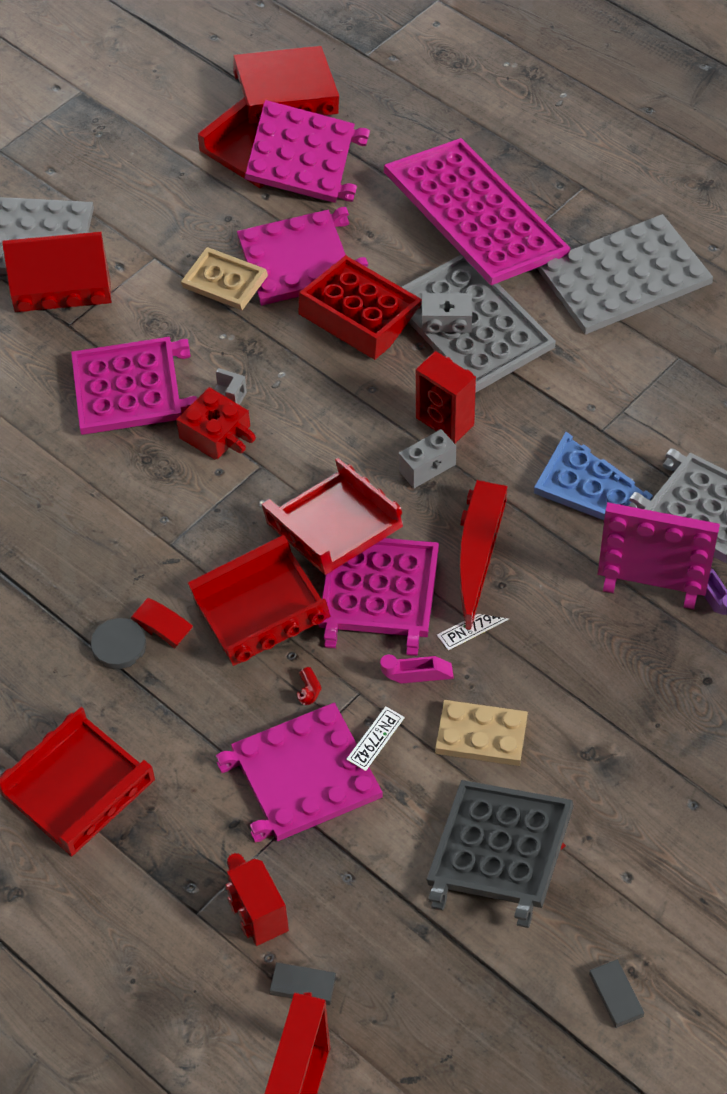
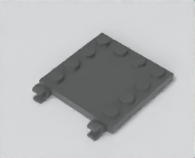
(500, 846)

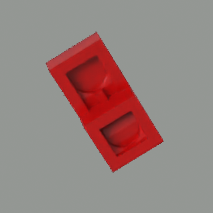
(161, 620)

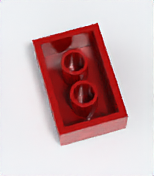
(445, 396)

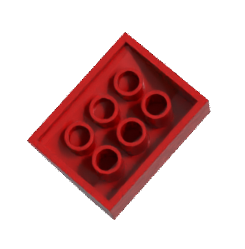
(57, 271)
(358, 306)

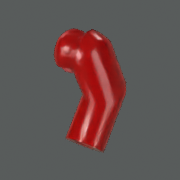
(311, 689)

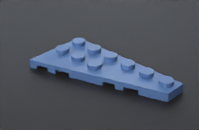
(584, 481)

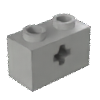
(447, 312)
(427, 458)

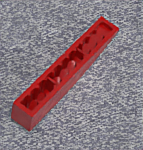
(478, 541)

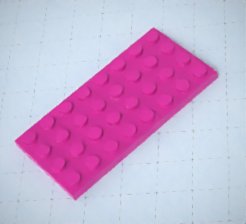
(476, 211)

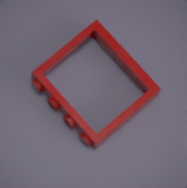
(302, 1048)

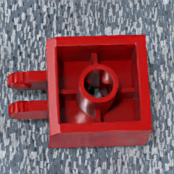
(215, 425)
(255, 899)

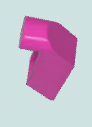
(416, 669)

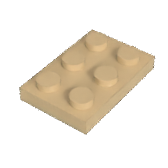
(224, 278)
(481, 732)

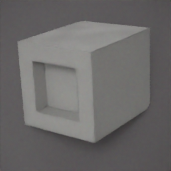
(231, 385)

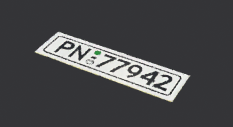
(459, 634)
(375, 738)

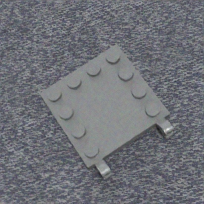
(693, 492)

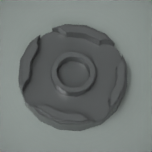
(118, 643)

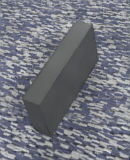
(299, 979)
(616, 993)

